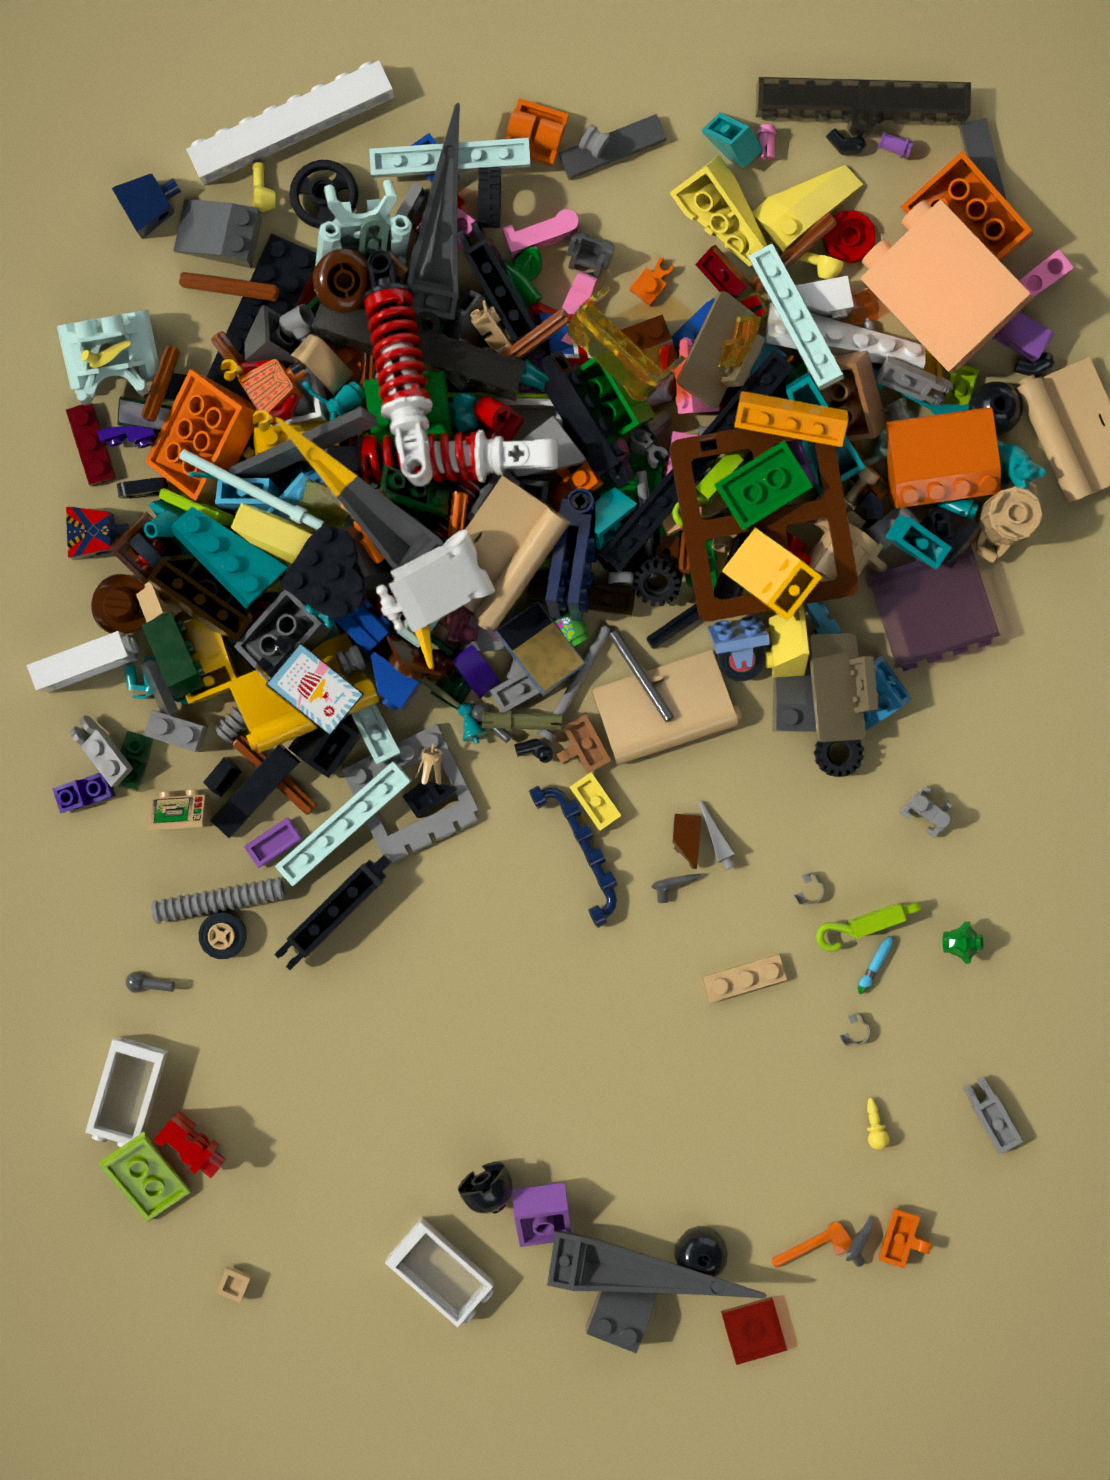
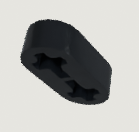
(141, 488)

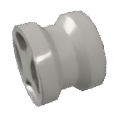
(594, 141)

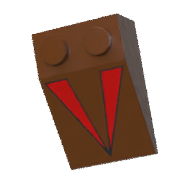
(656, 342)

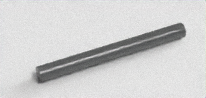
(641, 676)

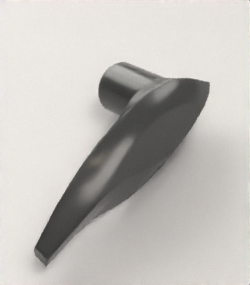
(664, 885)
(858, 1242)

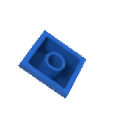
(392, 685)

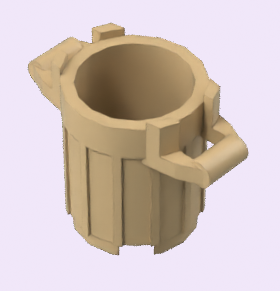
(1007, 520)
(864, 551)

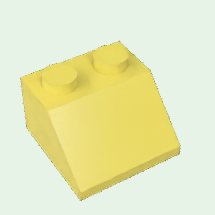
(788, 645)

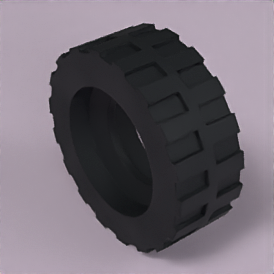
(489, 197)

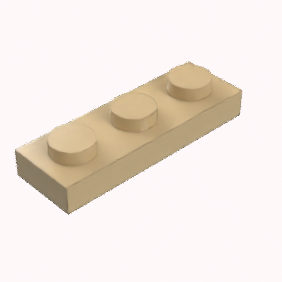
(744, 978)

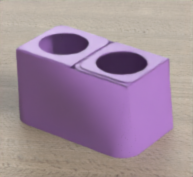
(1025, 336)

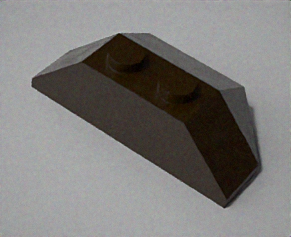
(199, 594)

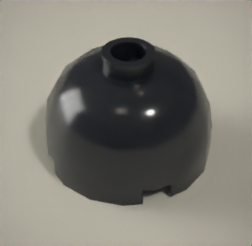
(488, 1190)
(701, 1242)

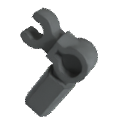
(642, 438)

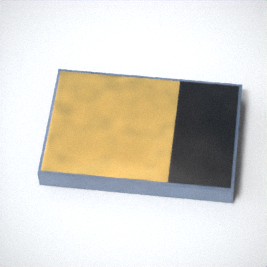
(540, 648)

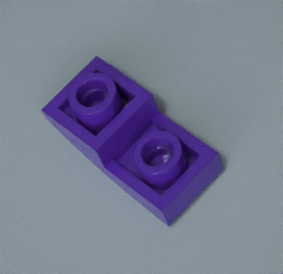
(136, 436)
(475, 671)
(82, 792)

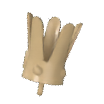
(430, 757)

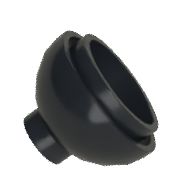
(989, 393)

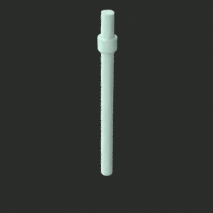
(296, 512)

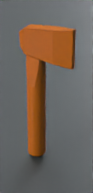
(834, 1233)

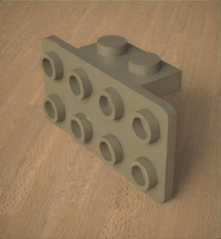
(700, 371)
(841, 686)

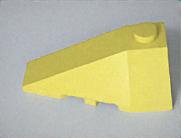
(719, 205)
(797, 209)
(271, 533)

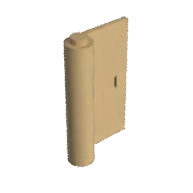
(1072, 426)
(513, 545)
(690, 690)

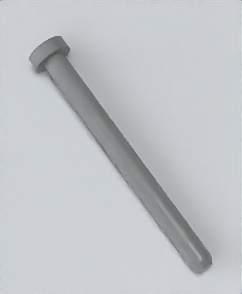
(578, 679)

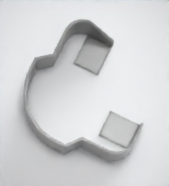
(799, 896)
(844, 1037)

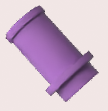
(895, 145)

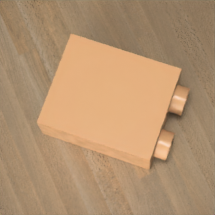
(944, 284)

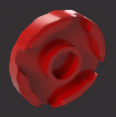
(850, 237)

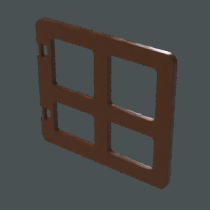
(698, 531)

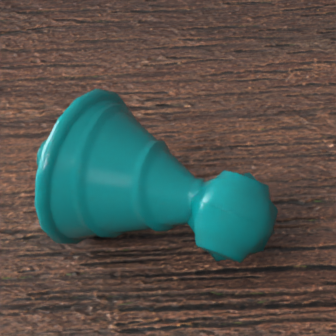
(471, 727)

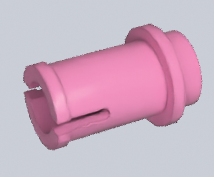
(767, 141)

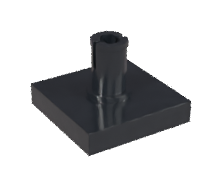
(951, 529)

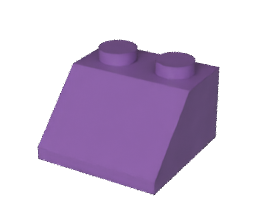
(540, 1213)

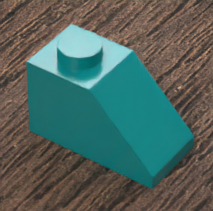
(733, 139)
(611, 514)
(917, 541)

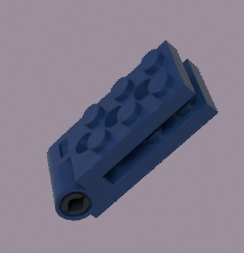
(580, 512)

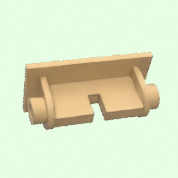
(489, 320)

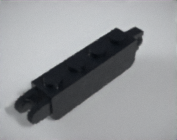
(500, 286)
(587, 419)
(335, 909)

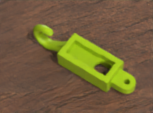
(705, 489)
(867, 923)

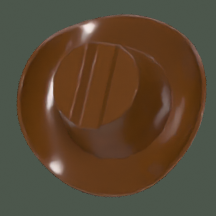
(342, 280)
(116, 604)

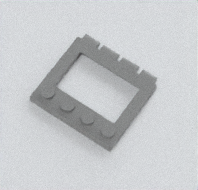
(439, 823)

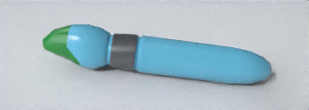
(866, 981)

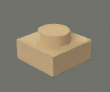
(233, 1284)

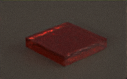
(754, 1330)

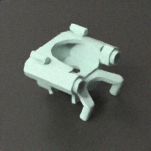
(345, 229)
(112, 330)

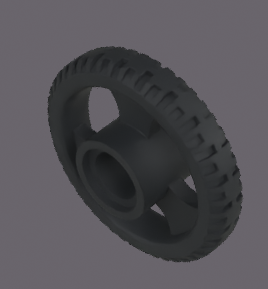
(302, 185)

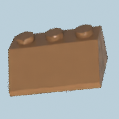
(857, 395)

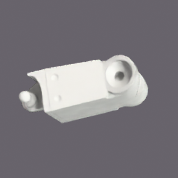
(435, 584)

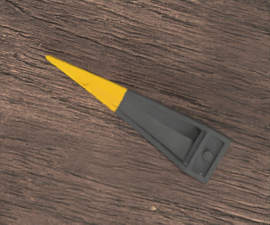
(389, 527)

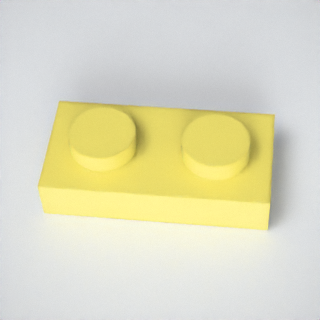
(595, 801)

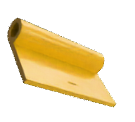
(276, 722)

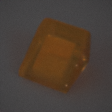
(864, 306)

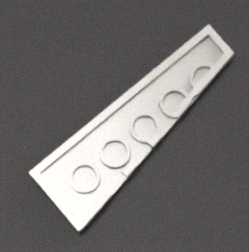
(848, 338)

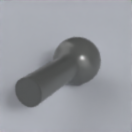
(476, 713)
(138, 982)

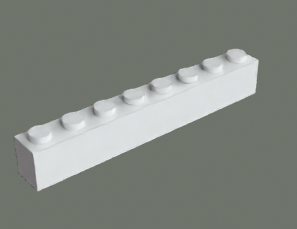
(290, 122)

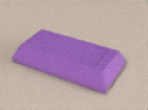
(273, 842)

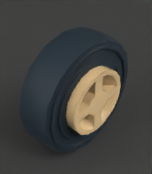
(215, 942)

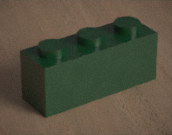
(174, 654)

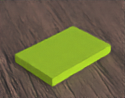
(145, 1176)

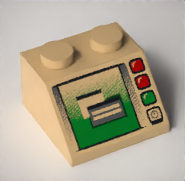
(180, 811)

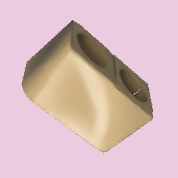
(323, 362)

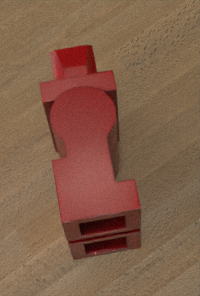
(193, 1147)

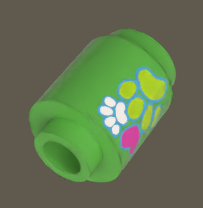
(573, 630)

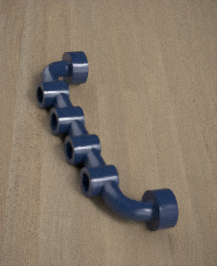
(593, 856)

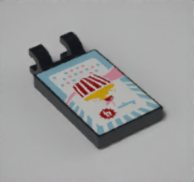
(310, 686)

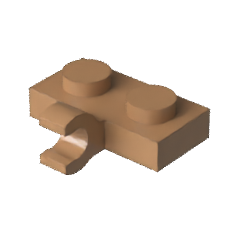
(584, 745)

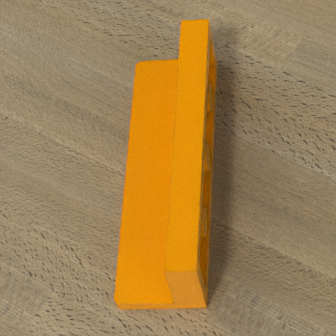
(791, 419)

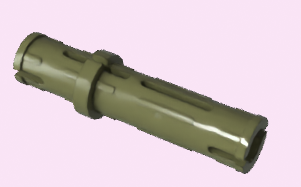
(522, 721)

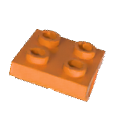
(542, 127)

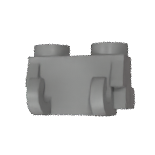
(928, 810)

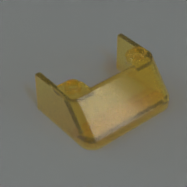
(616, 351)

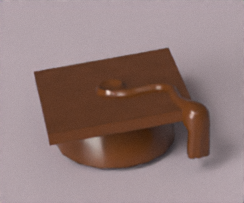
(410, 659)

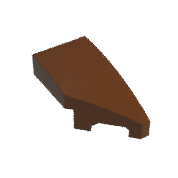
(687, 837)

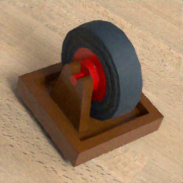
(141, 552)

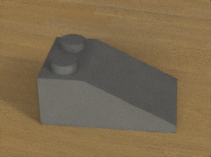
(219, 231)
(284, 618)
(794, 703)
(621, 1318)

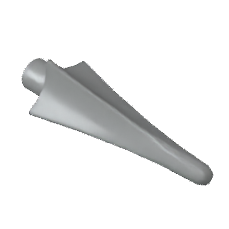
(721, 848)

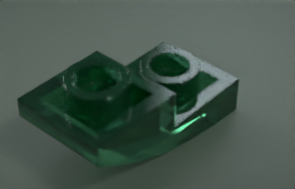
(136, 750)

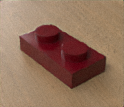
(722, 272)

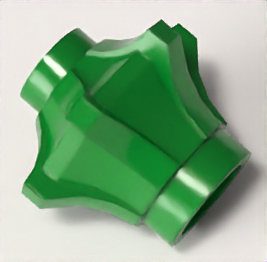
(962, 942)

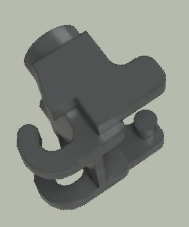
(589, 252)

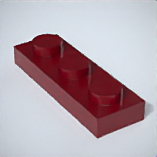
(90, 448)

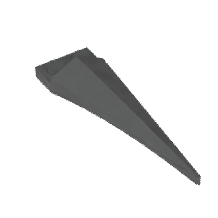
(435, 251)
(597, 1265)

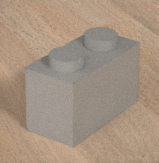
(176, 731)

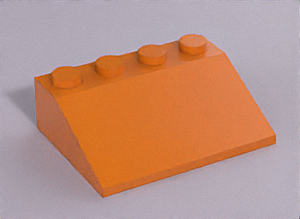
(976, 205)
(208, 424)
(942, 457)

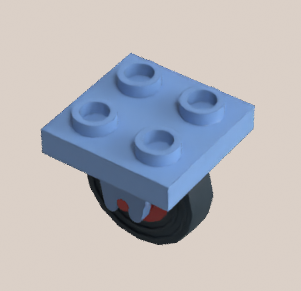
(740, 647)

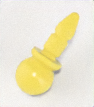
(878, 1137)

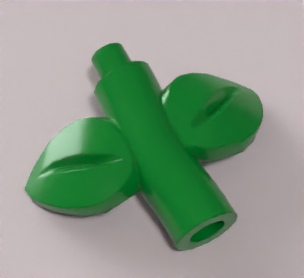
(524, 270)

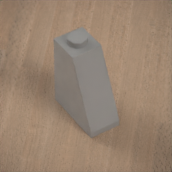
(568, 453)

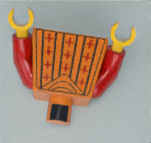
(269, 387)

